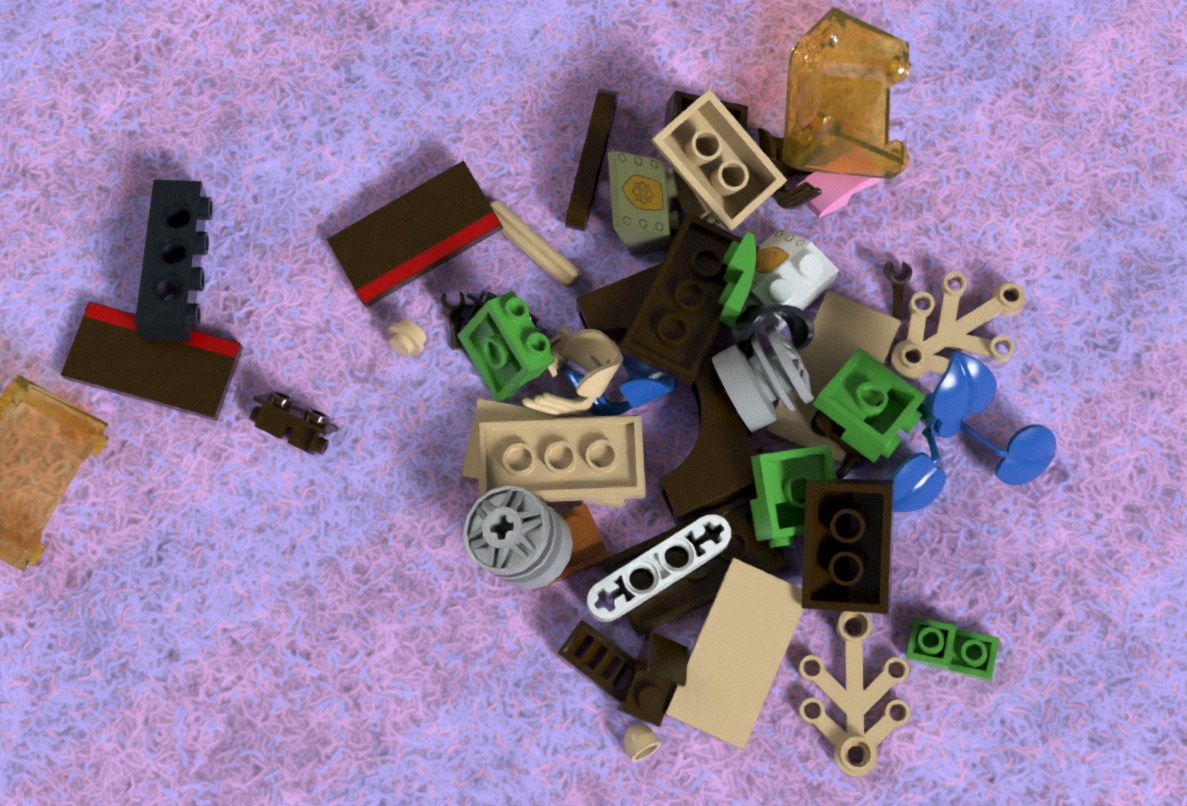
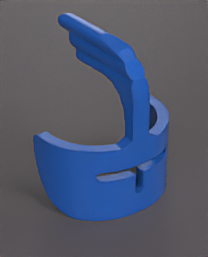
(643, 386)

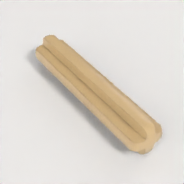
(535, 246)

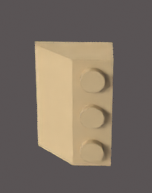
(718, 160)

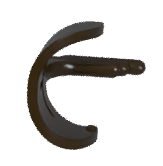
(801, 194)

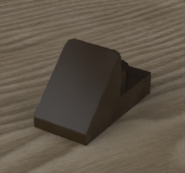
(656, 673)

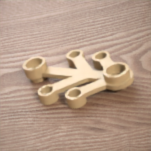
(951, 332)
(853, 700)

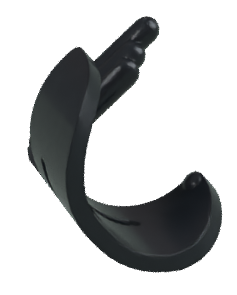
(798, 321)

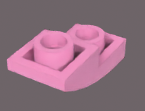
(835, 190)

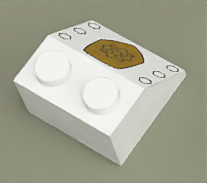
(789, 273)

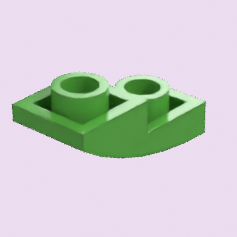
(739, 275)
(952, 649)

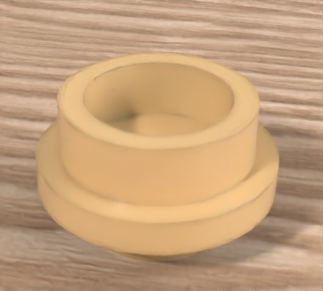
(406, 338)

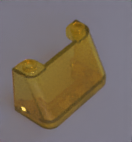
(842, 99)
(39, 455)

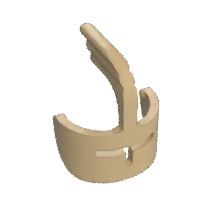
(583, 349)

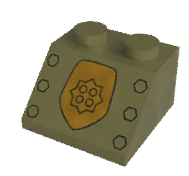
(643, 202)

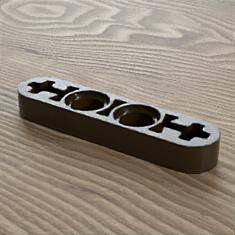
(591, 160)

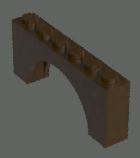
(721, 458)

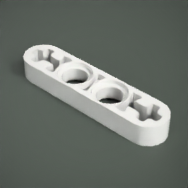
(662, 572)

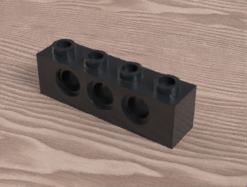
(172, 204)

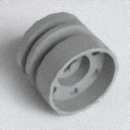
(763, 378)
(517, 537)

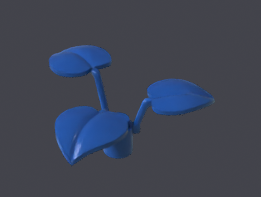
(963, 390)

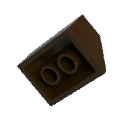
(848, 545)

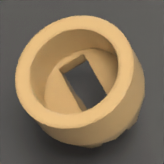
(640, 742)

